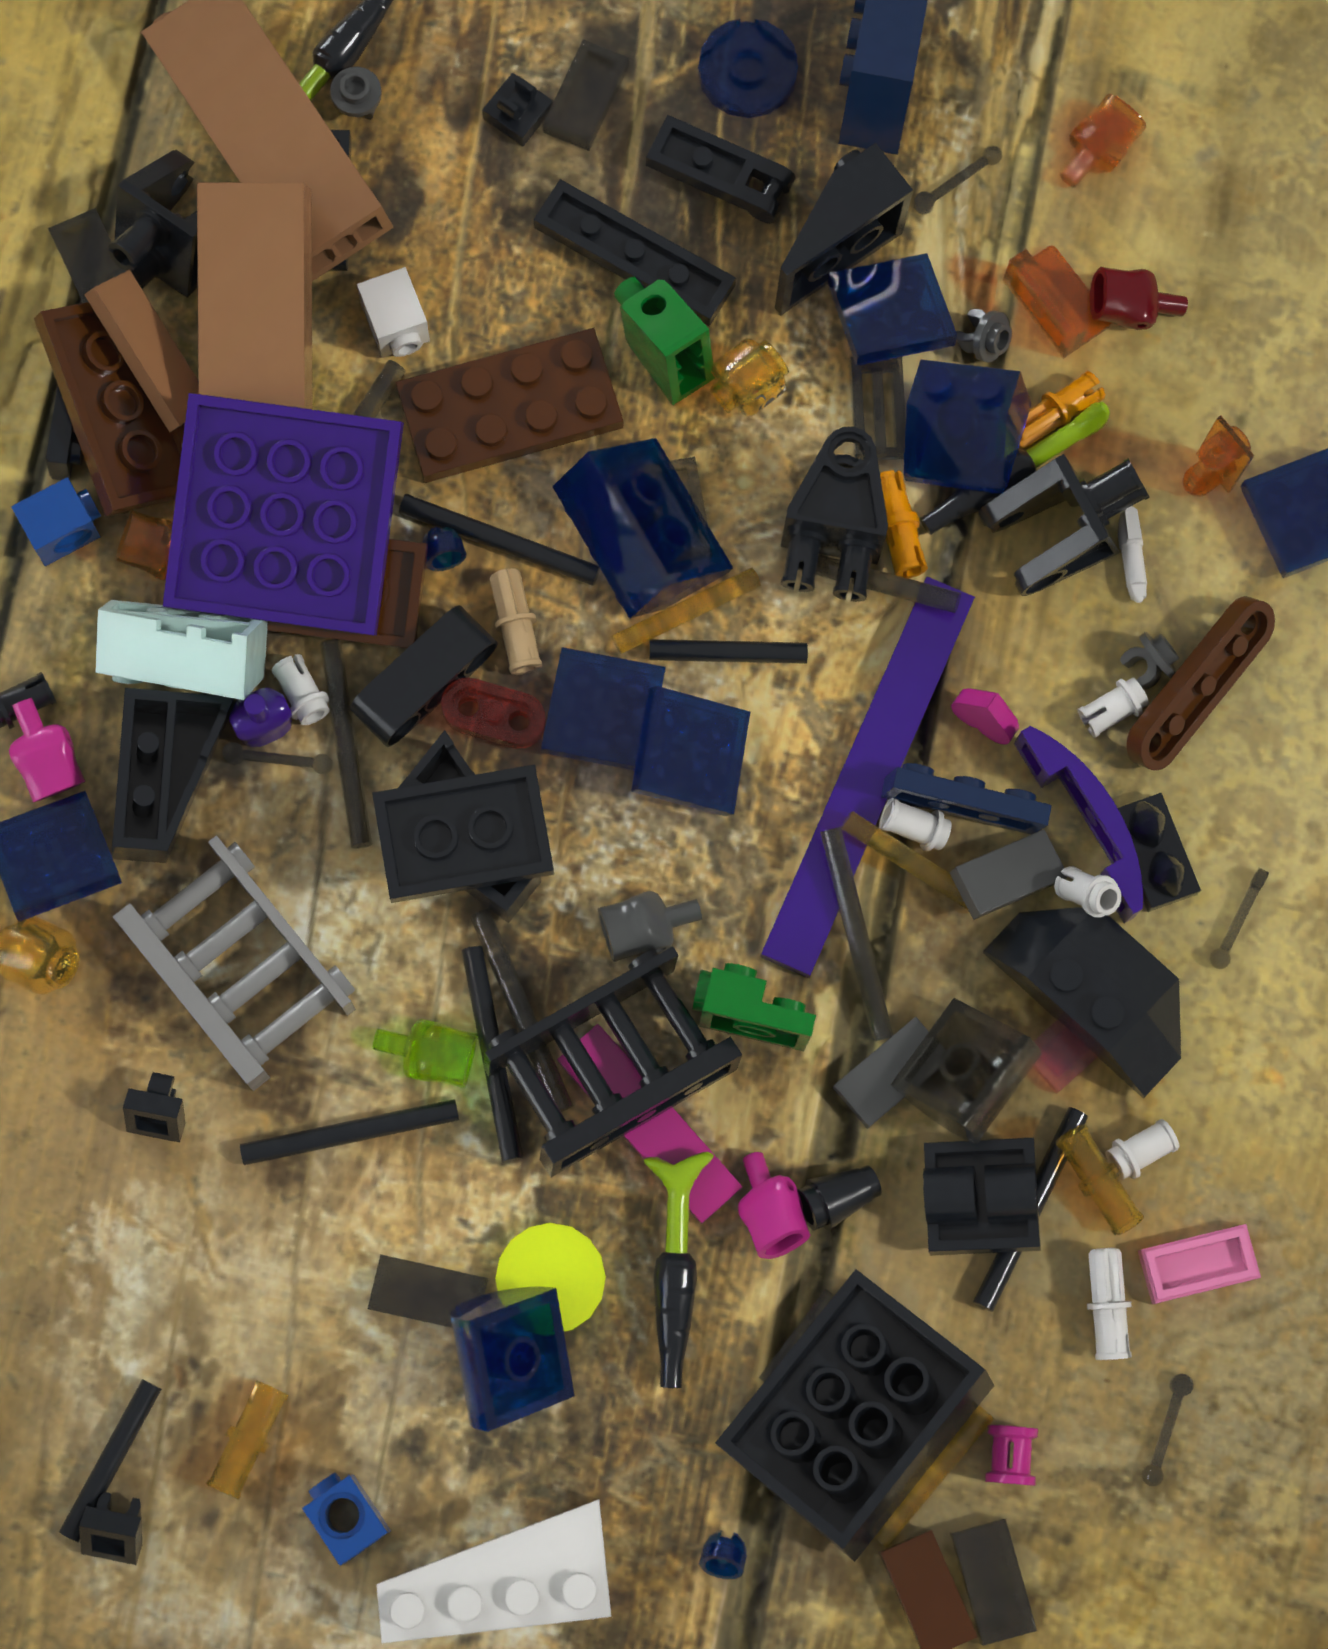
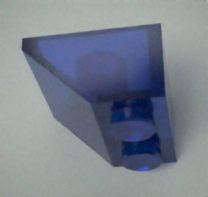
(964, 425)

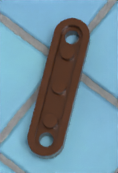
(1200, 683)

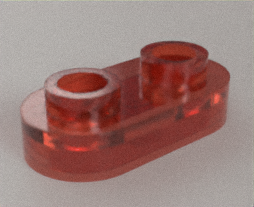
(494, 714)

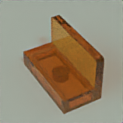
(1054, 298)

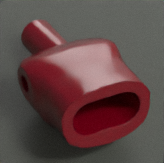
(1131, 298)

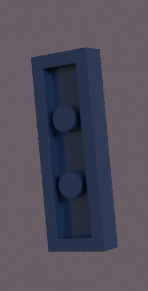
(966, 799)

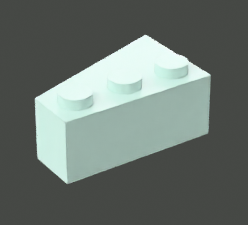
(180, 648)

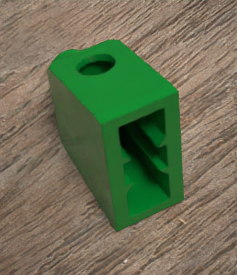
(666, 337)

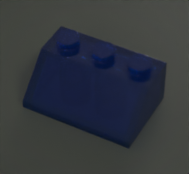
(613, 511)

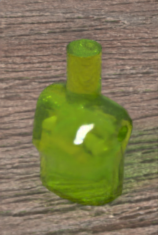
(431, 1051)

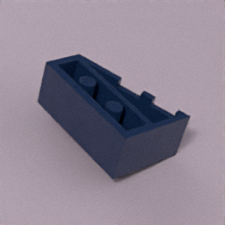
(880, 71)

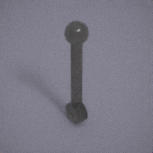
(925, 201)
(234, 755)
(1220, 957)
(1180, 1386)

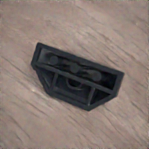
(1098, 987)

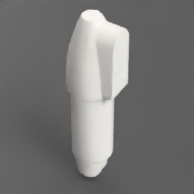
(1132, 554)

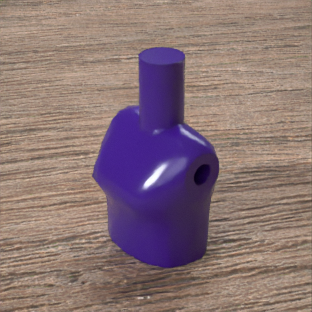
(261, 717)

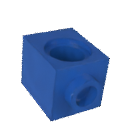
(58, 520)
(368, 1529)

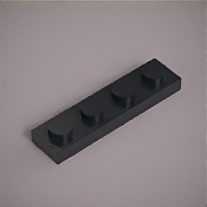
(632, 249)

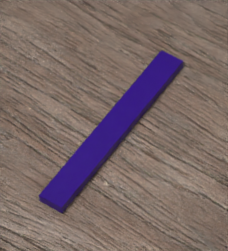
(876, 752)

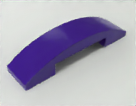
(1051, 761)

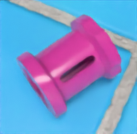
(1002, 1439)

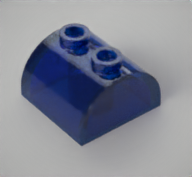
(511, 1355)

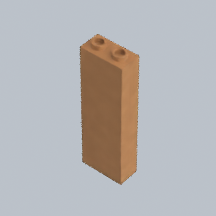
(265, 120)
(255, 291)

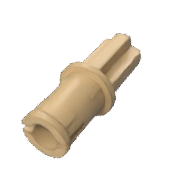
(515, 621)

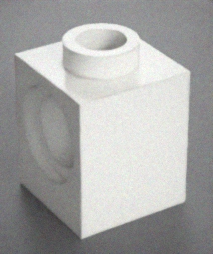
(394, 313)

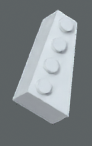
(513, 1581)

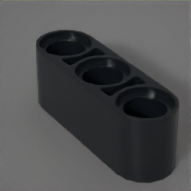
(419, 676)

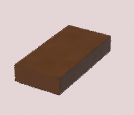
(928, 1593)

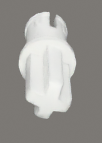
(1109, 1304)

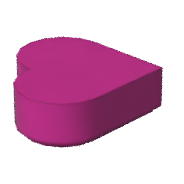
(987, 713)

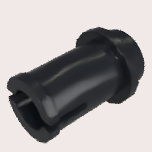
(34, 688)

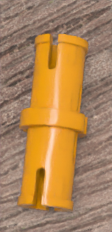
(902, 531)

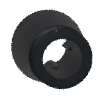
(837, 1196)

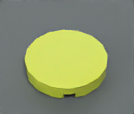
(557, 1259)

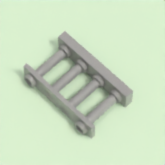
(217, 1011)

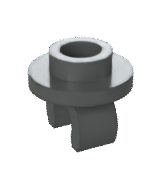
(356, 92)
(991, 335)
(1158, 655)

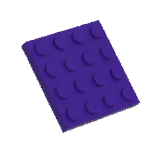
(283, 514)

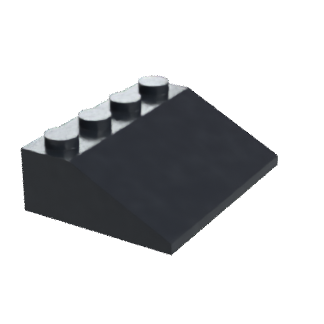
(856, 1414)

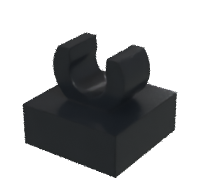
(517, 109)
(155, 1111)
(112, 1533)

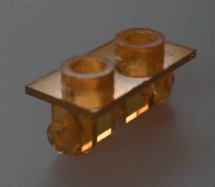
(1221, 460)

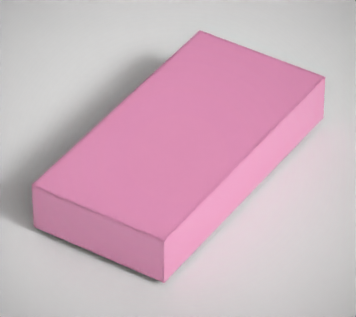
(1199, 1264)

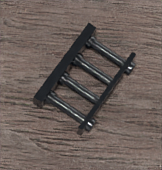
(612, 1113)

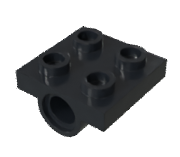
(981, 1196)

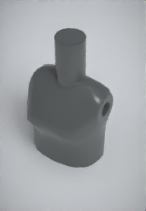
(643, 924)

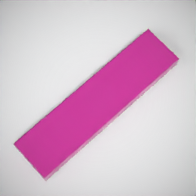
(664, 1135)

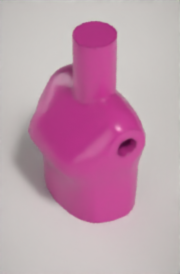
(43, 754)
(772, 1210)

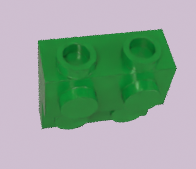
(734, 1006)

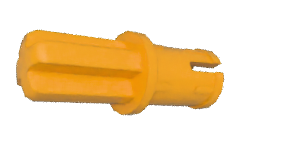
(1059, 408)

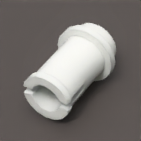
(298, 685)
(1114, 706)
(916, 824)
(1096, 894)
(1142, 1149)

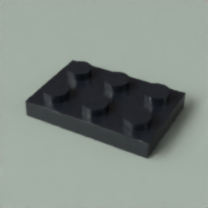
(463, 833)

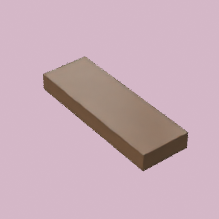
(145, 346)

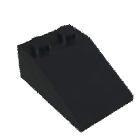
(852, 219)

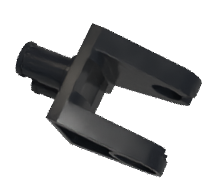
(150, 236)
(1050, 486)
(838, 516)

